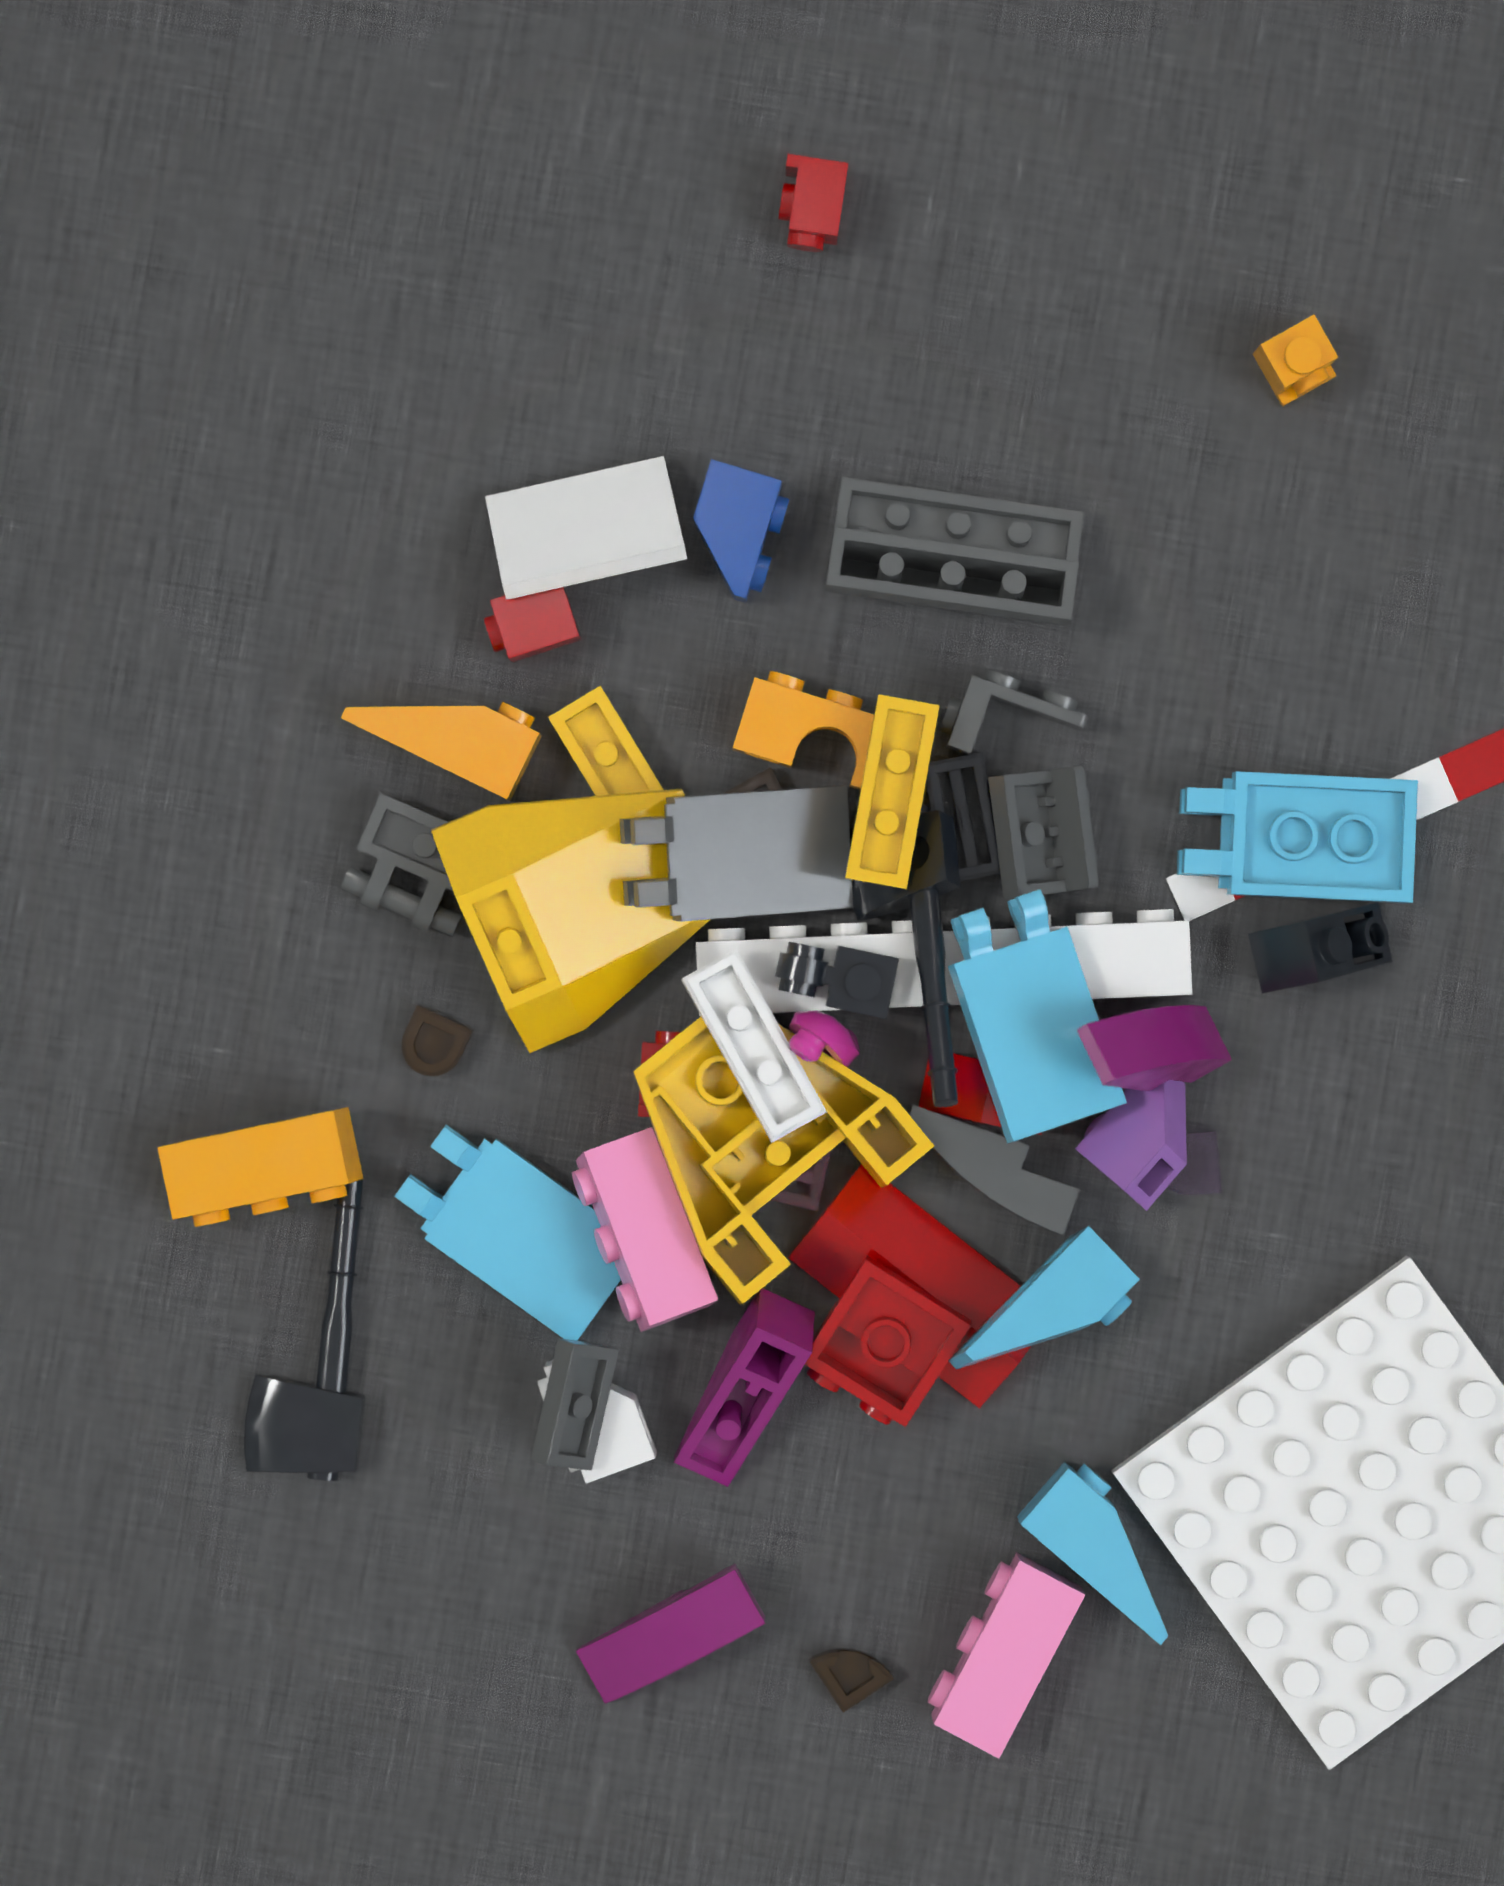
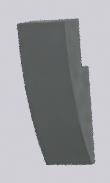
(996, 1170)

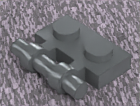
(403, 839)

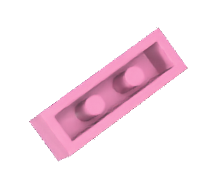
(643, 1230)
(1005, 1653)

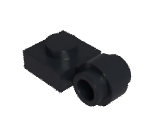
(856, 981)

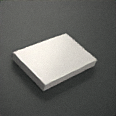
(585, 527)

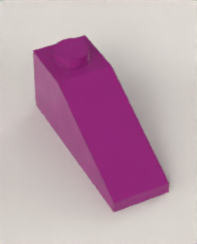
(747, 1386)

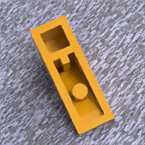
(465, 740)

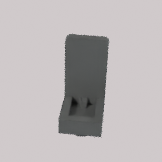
(965, 716)

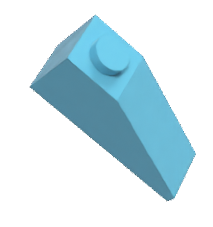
(1066, 1294)
(1087, 1535)

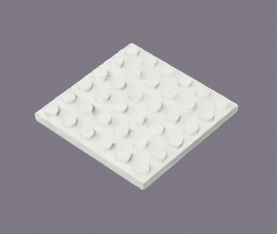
(1345, 1510)

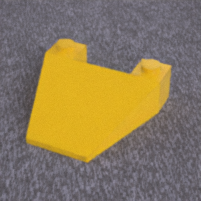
(732, 1169)

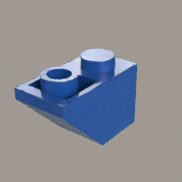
(734, 520)

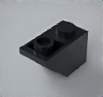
(1320, 948)

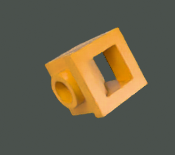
(1297, 360)

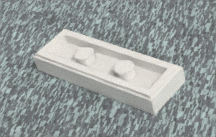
(753, 1045)

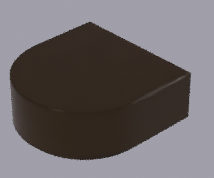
(433, 1042)

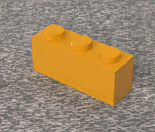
(261, 1166)

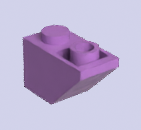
(1141, 1141)

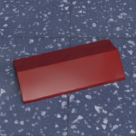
(922, 1250)

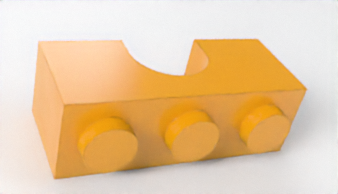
(783, 715)

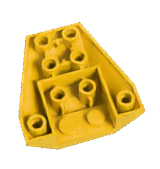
(550, 906)

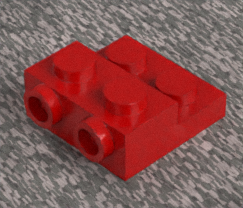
(885, 1343)

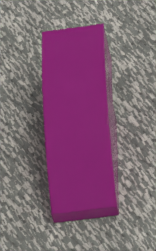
(1154, 1046)
(671, 1634)

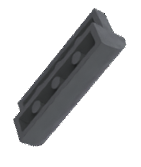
(955, 551)

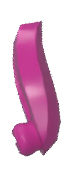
(821, 1033)

